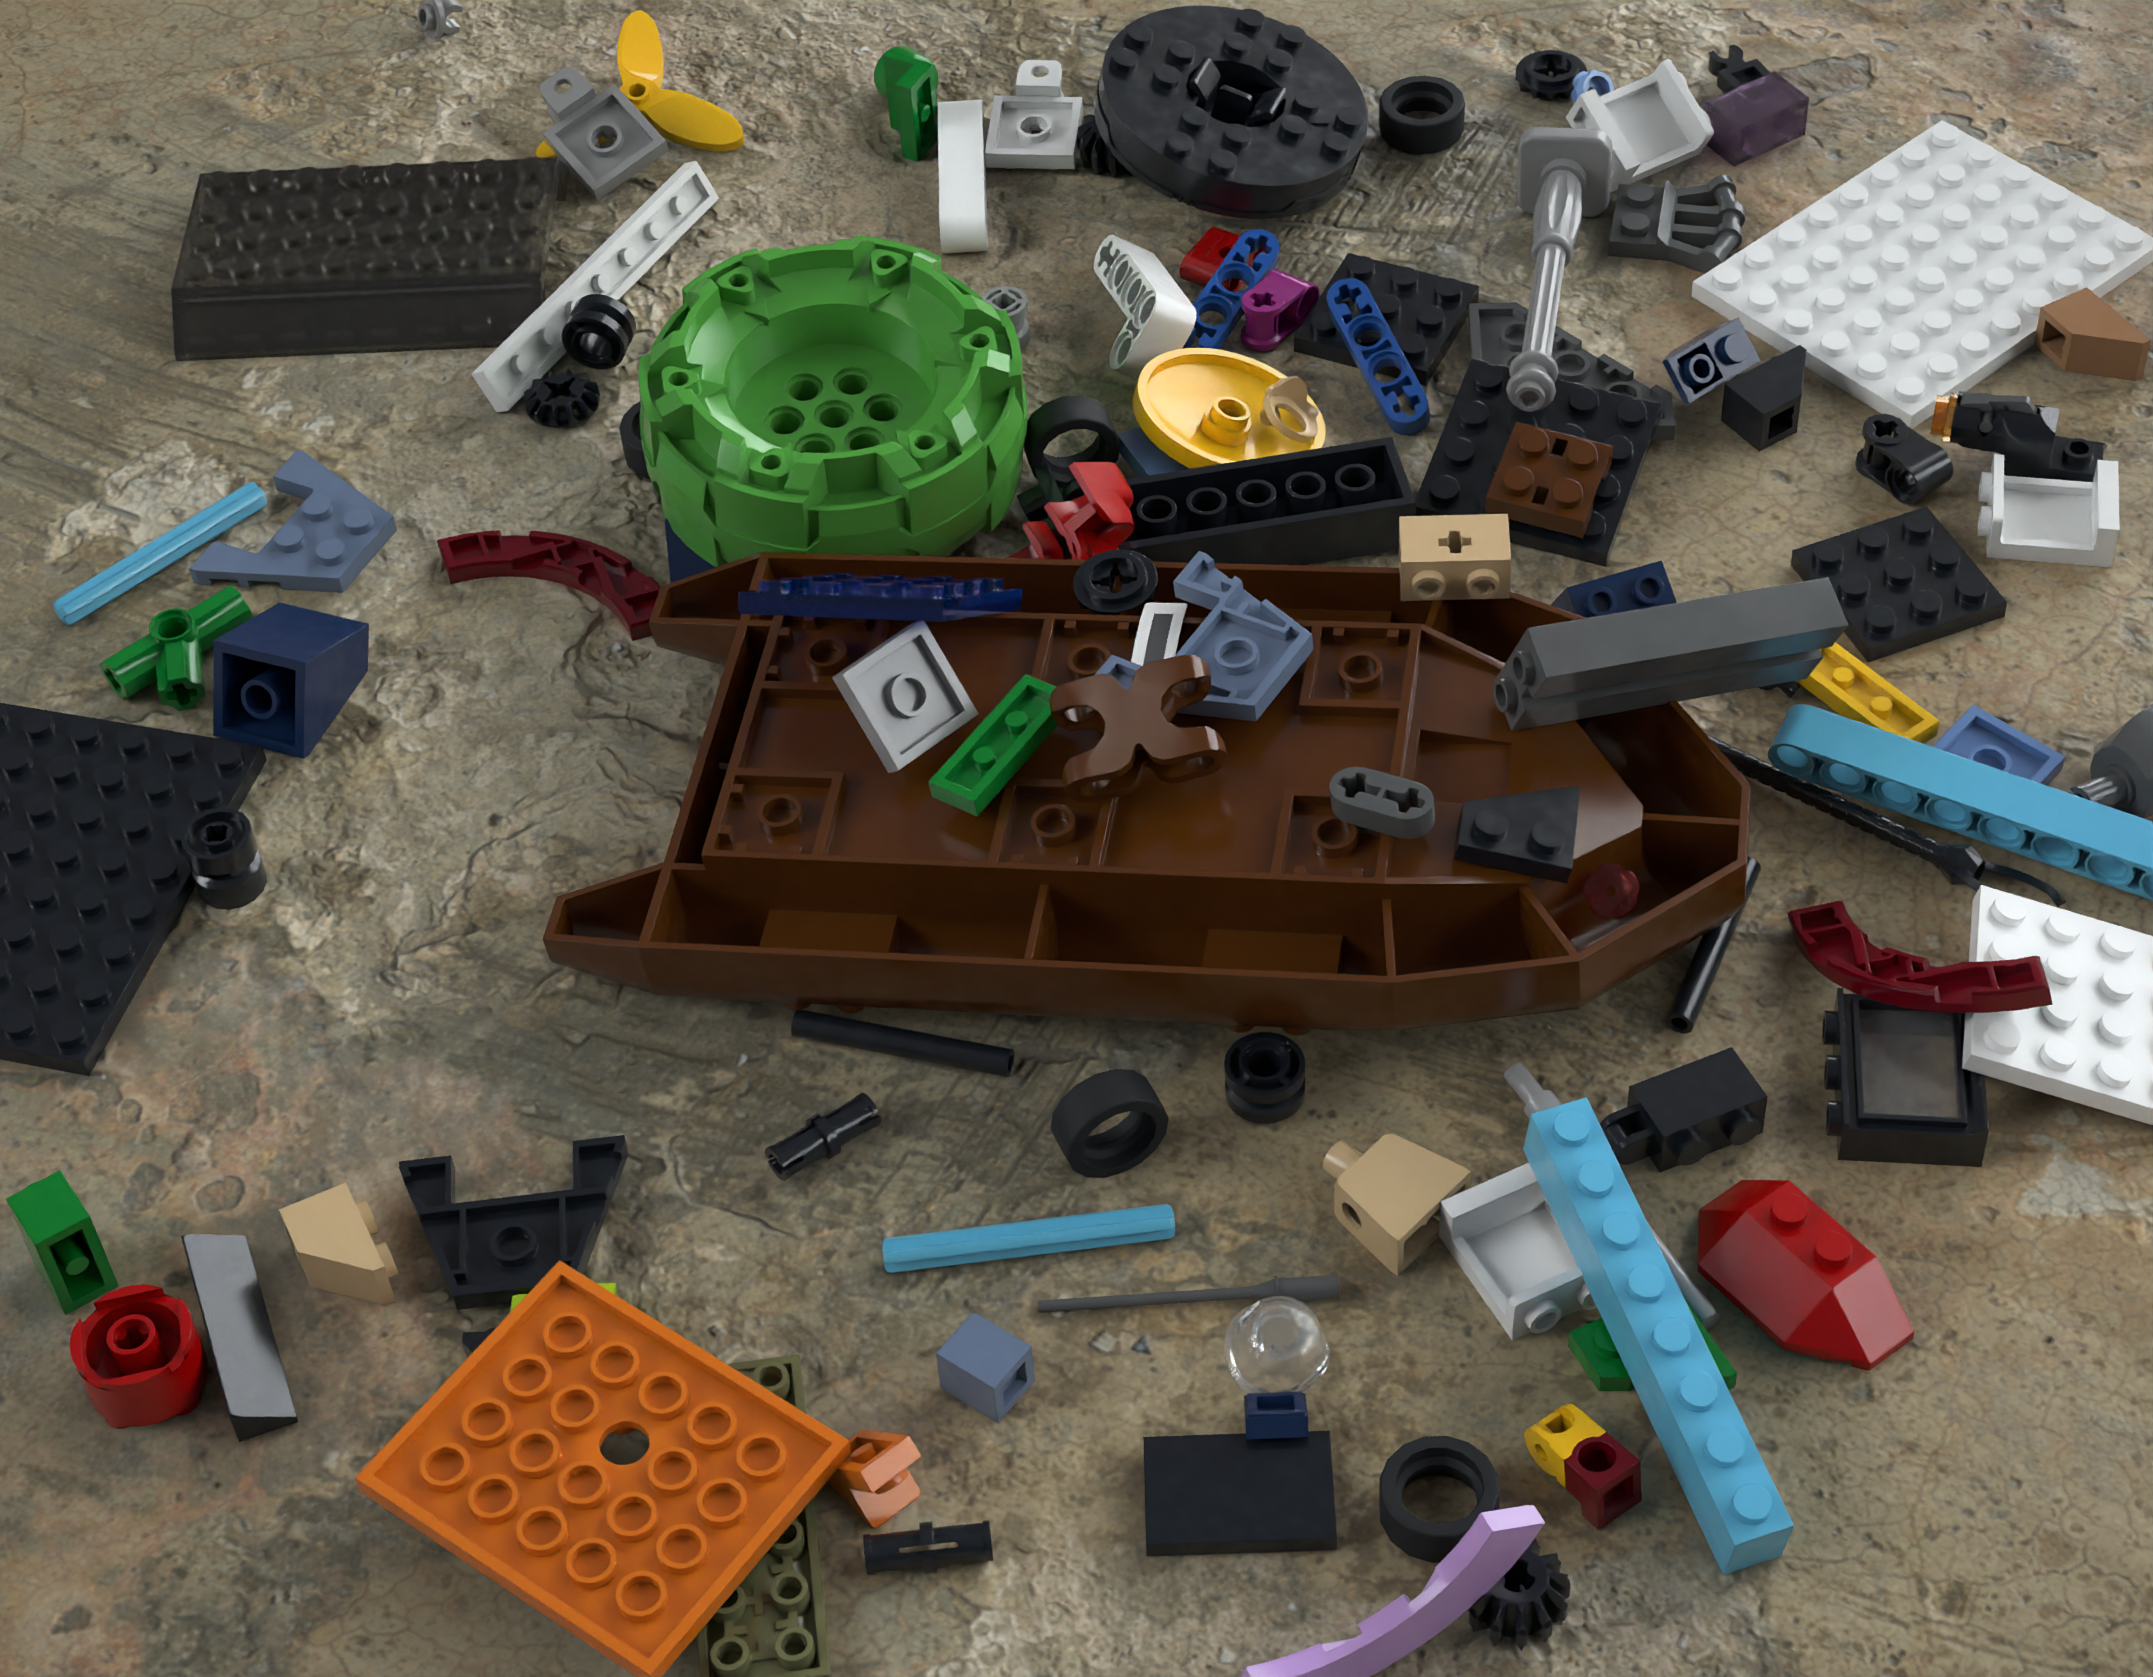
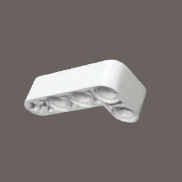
(1150, 298)

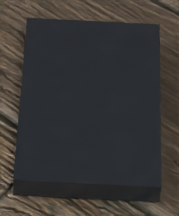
(1238, 1494)

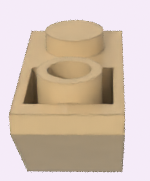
(337, 1248)

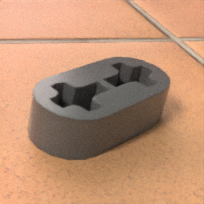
(1381, 802)

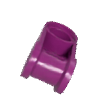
(1275, 309)

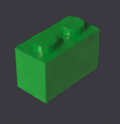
(62, 1242)

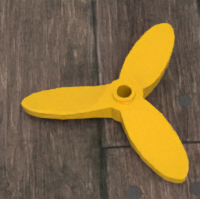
(672, 113)

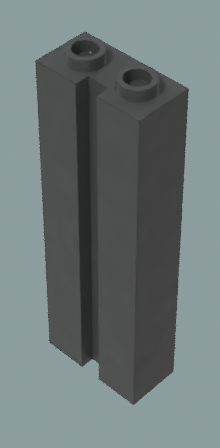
(1668, 653)

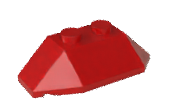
(1799, 1274)

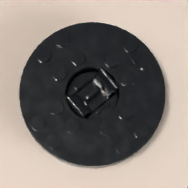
(1230, 111)

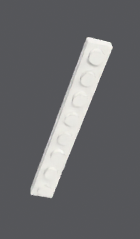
(608, 272)

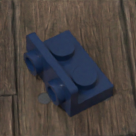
(1619, 592)

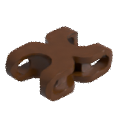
(1137, 728)

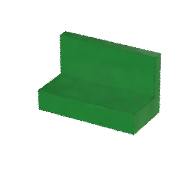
(912, 103)

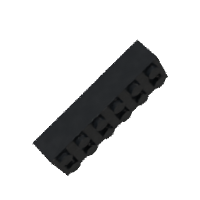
(1275, 507)

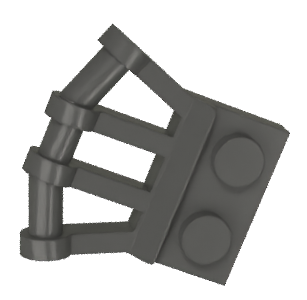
(1678, 223)

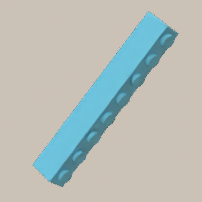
(1657, 1338)

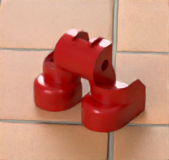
(1088, 523)

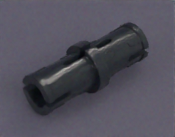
(822, 1136)
(883, 1552)

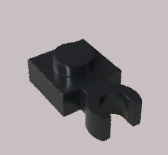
(1734, 71)

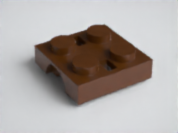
(1546, 487)

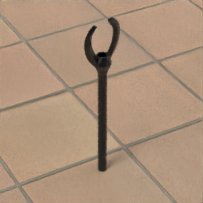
(1957, 862)

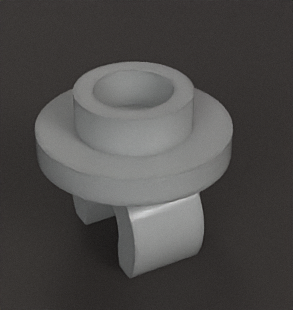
(433, 16)

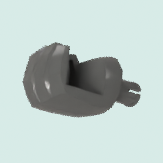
(2124, 768)

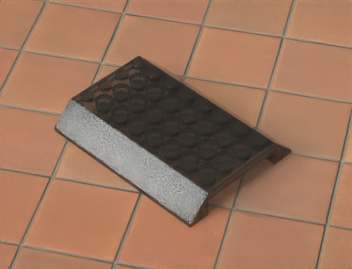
(364, 258)

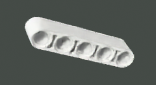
(962, 177)

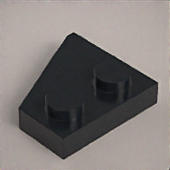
(1521, 832)

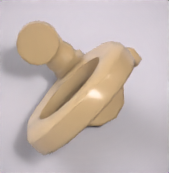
(1290, 394)

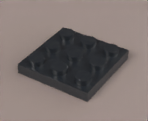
(1418, 307)
(1901, 583)

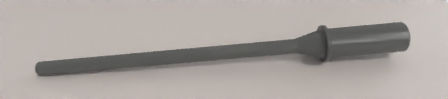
(1299, 1288)

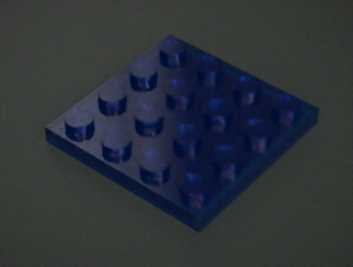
(880, 597)

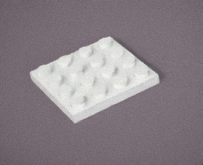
(2098, 1031)

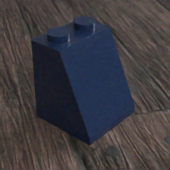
(286, 677)

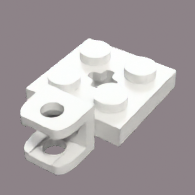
(1037, 107)

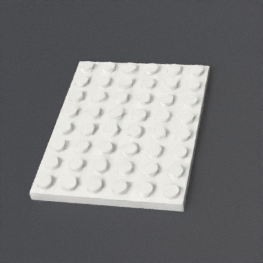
(1923, 271)

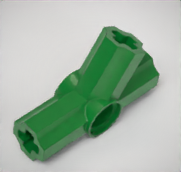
(176, 650)

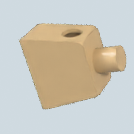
(1393, 1196)

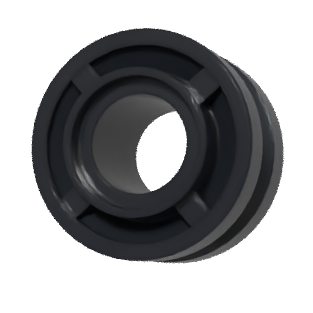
(598, 331)
(1264, 1077)

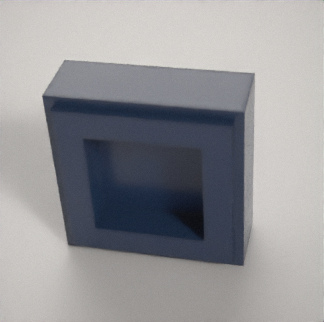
(1276, 1415)

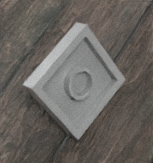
(905, 696)

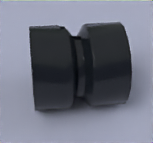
(224, 858)

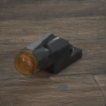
(2018, 432)

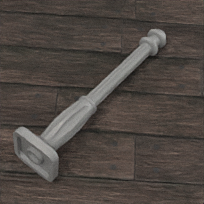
(1559, 181)

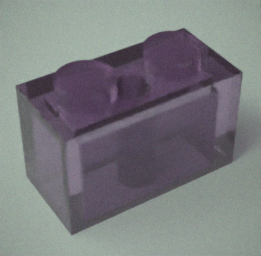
(1756, 118)

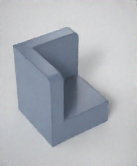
(985, 1367)

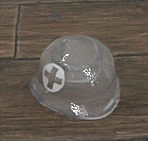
(1276, 1346)

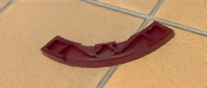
(557, 559)
(1889, 976)

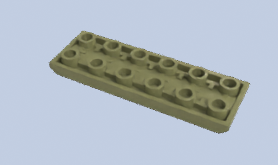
(778, 1611)

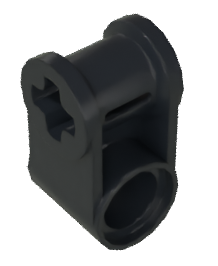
(1902, 464)

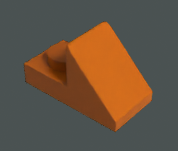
(877, 1476)

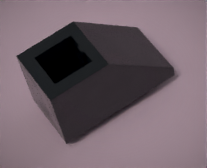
(1766, 399)

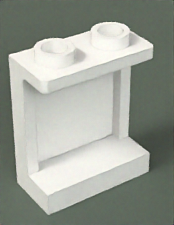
(1648, 121)
(2050, 516)
(1514, 1252)

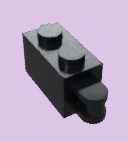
(1688, 1113)

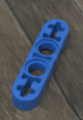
(1227, 303)
(1382, 354)

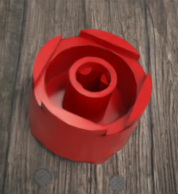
(140, 1357)

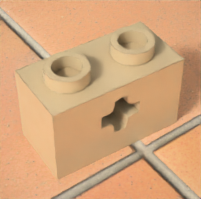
(1454, 557)

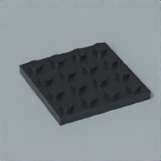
(1480, 432)

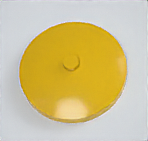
(1208, 407)

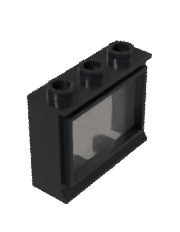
(1901, 1085)

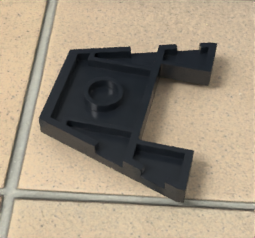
(512, 1242)

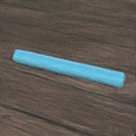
(159, 553)
(1028, 1238)

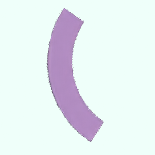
(1404, 1625)

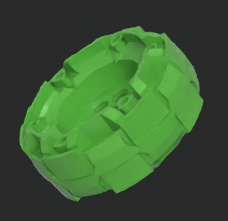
(833, 405)

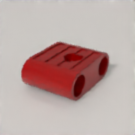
(1208, 254)

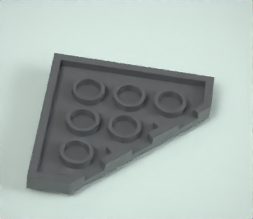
(1498, 337)

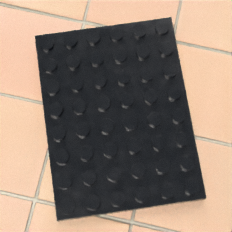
(94, 868)

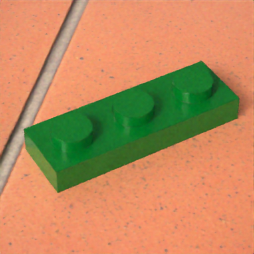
(996, 748)

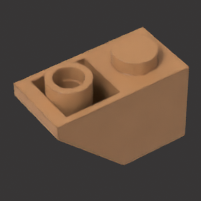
(2091, 338)

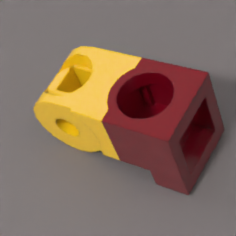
(1586, 1463)

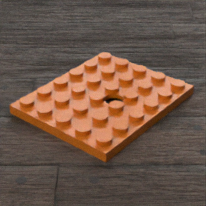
(618, 1555)

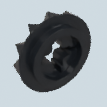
(1535, 68)
(562, 410)
(1097, 574)

